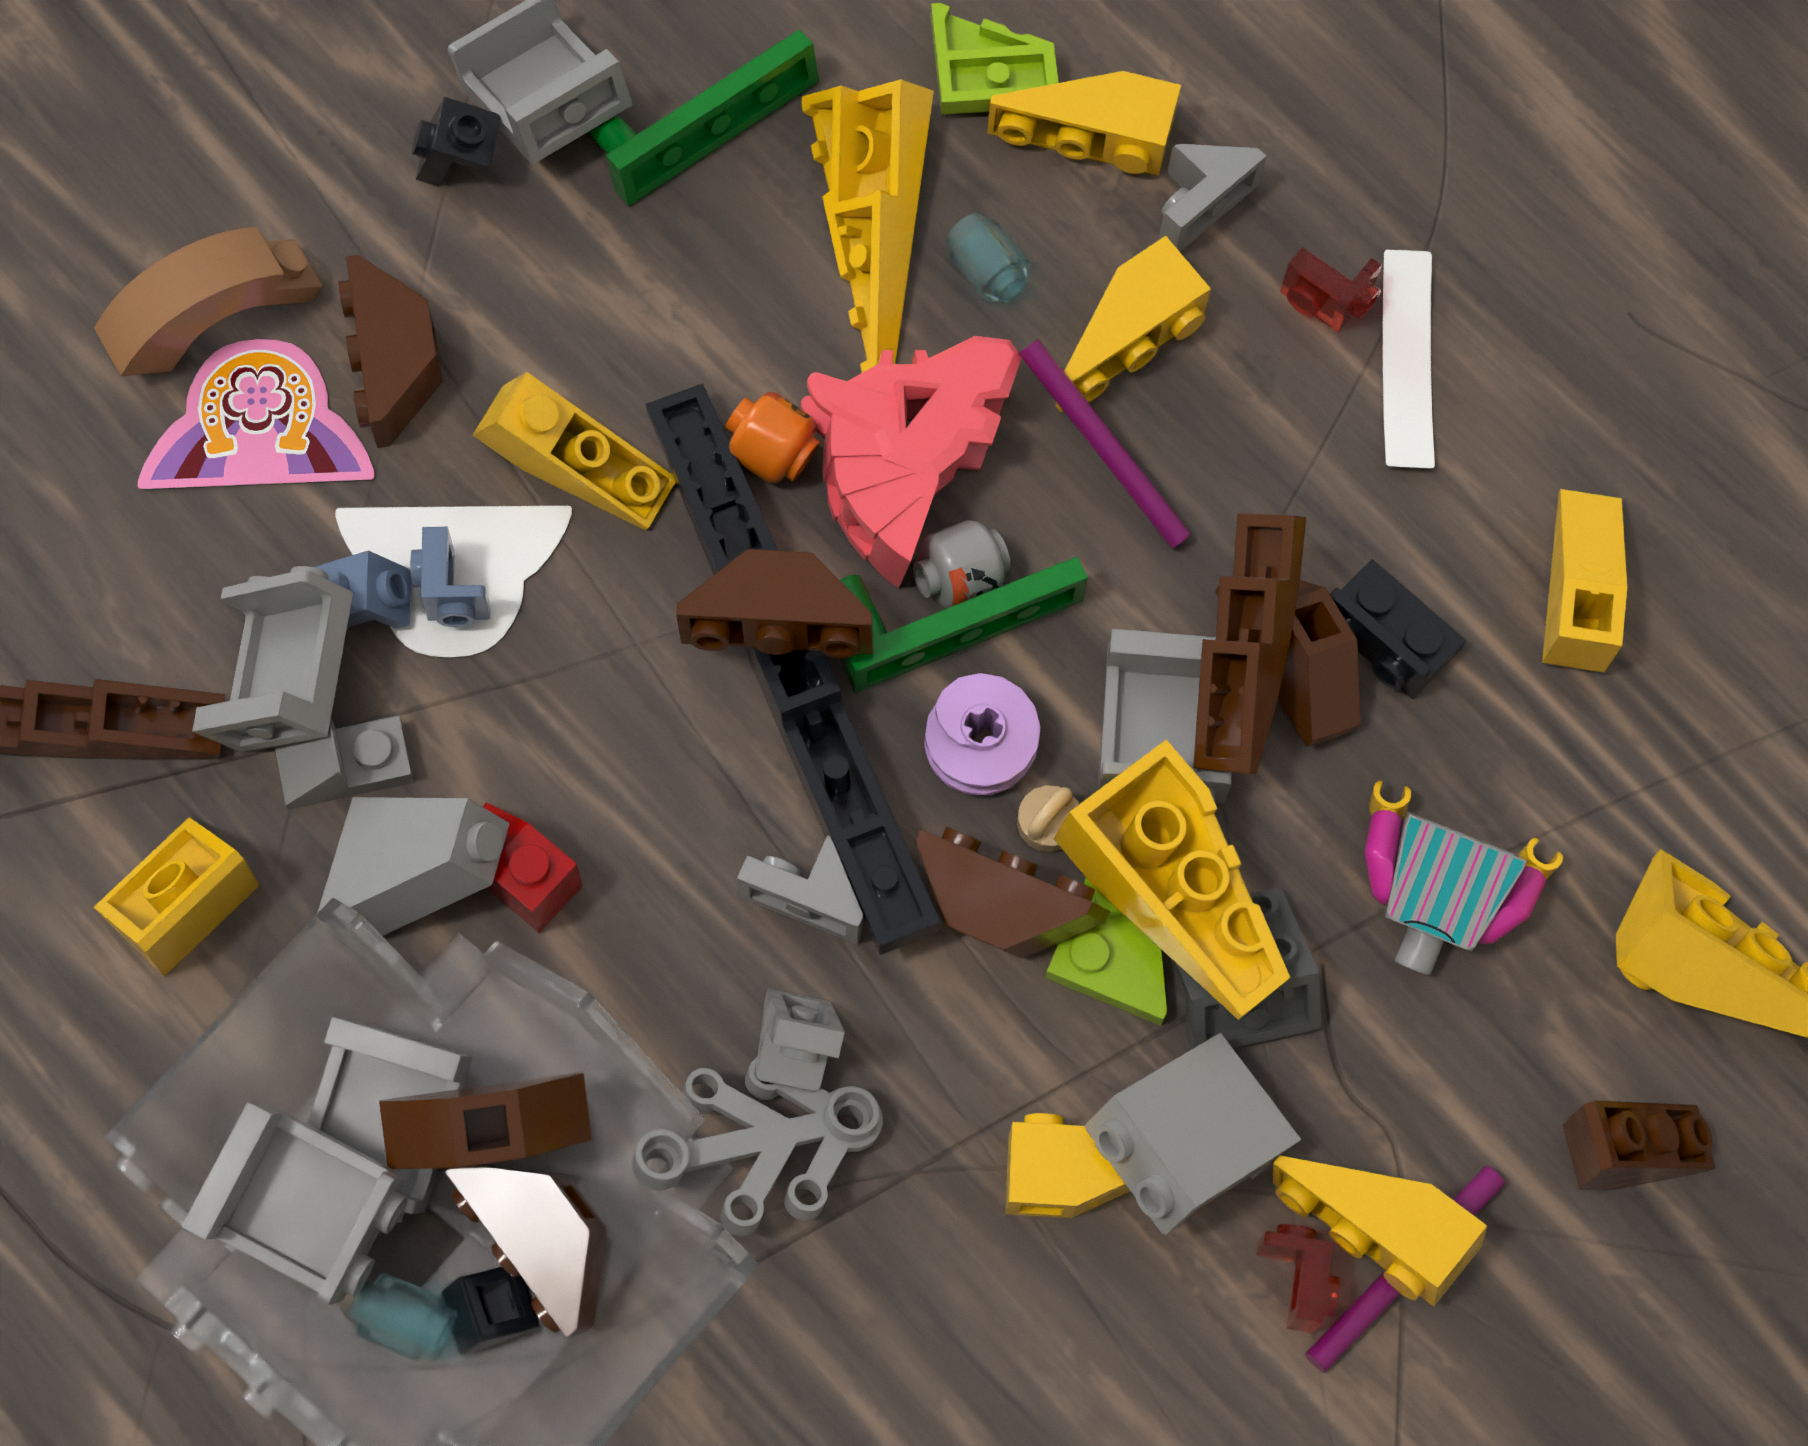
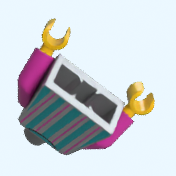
(1446, 882)

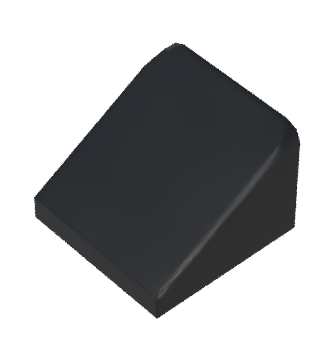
(489, 1309)

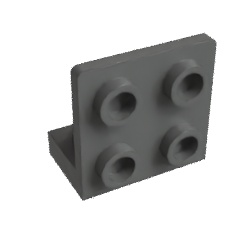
(1285, 1012)

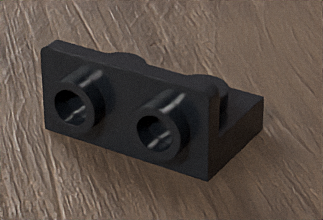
(1396, 630)

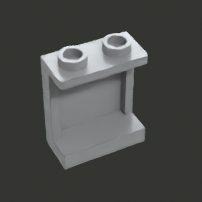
(538, 78)
(284, 661)
(1152, 698)
(378, 1066)
(1191, 1132)
(298, 1201)

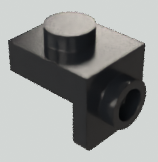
(456, 135)

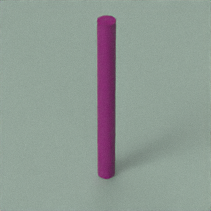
(1104, 443)
(1381, 1293)

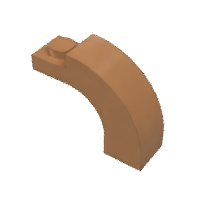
(196, 287)

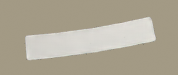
(1407, 359)

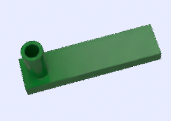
(707, 121)
(961, 624)

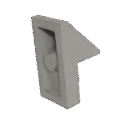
(1210, 185)
(345, 763)
(819, 901)
(797, 1039)

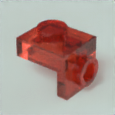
(1327, 294)
(1313, 1289)

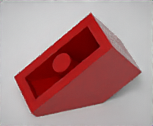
(532, 873)

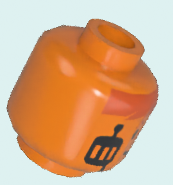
(772, 437)

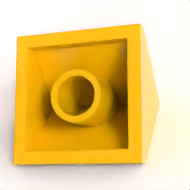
(178, 895)

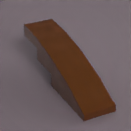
(1252, 642)
(104, 721)

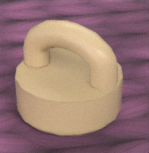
(1043, 814)

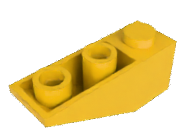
(1100, 117)
(1141, 309)
(573, 451)
(1586, 583)
(1056, 1169)
(1395, 1221)

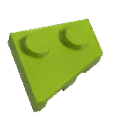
(985, 61)
(1113, 965)

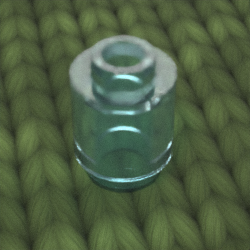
(988, 258)
(403, 1318)

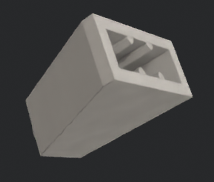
(412, 857)

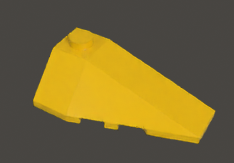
(1168, 868)
(1704, 955)

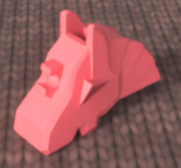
(888, 472)

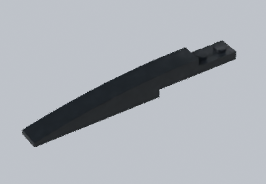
(798, 685)

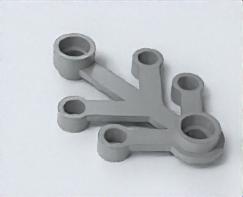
(765, 1135)

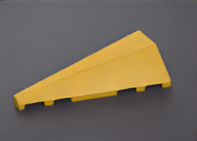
(873, 170)

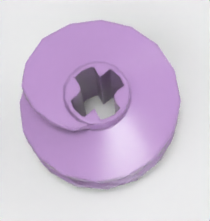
(965, 710)

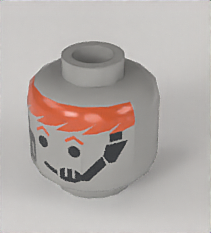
(961, 563)

